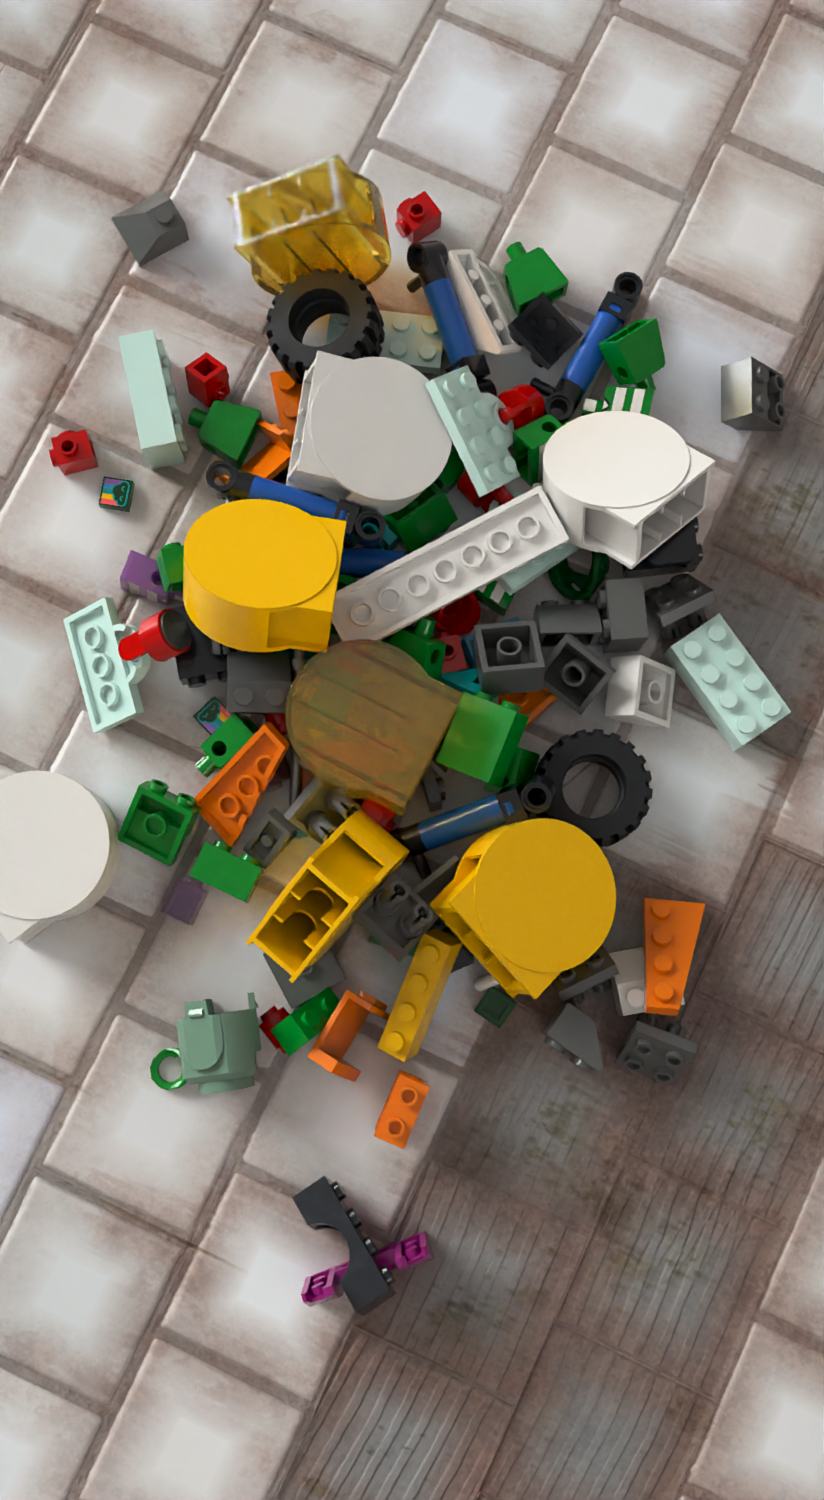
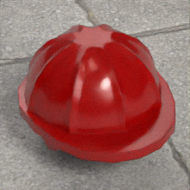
(458, 616)

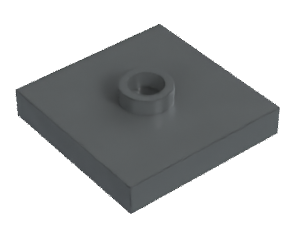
(311, 982)

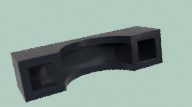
(365, 1280)

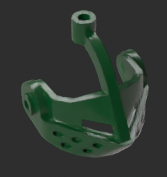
(563, 576)

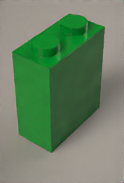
(483, 738)

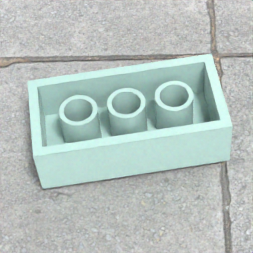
(153, 399)
(726, 682)

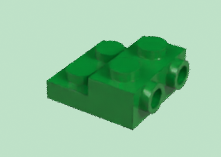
(158, 821)

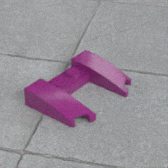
(405, 1253)

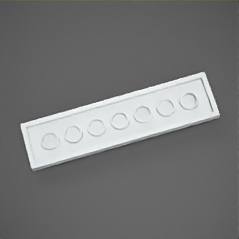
(448, 568)

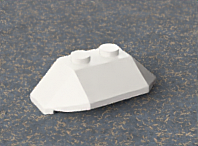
(482, 302)

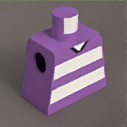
(139, 579)

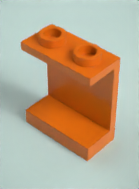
(272, 457)
(342, 1030)
(401, 1109)

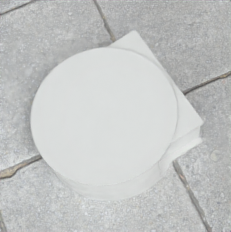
(367, 433)
(623, 483)
(53, 851)

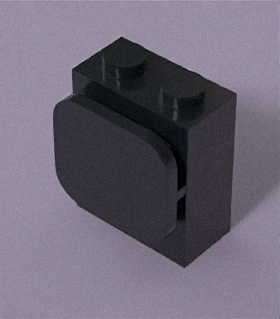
(675, 555)
(198, 662)

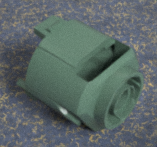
(219, 1047)

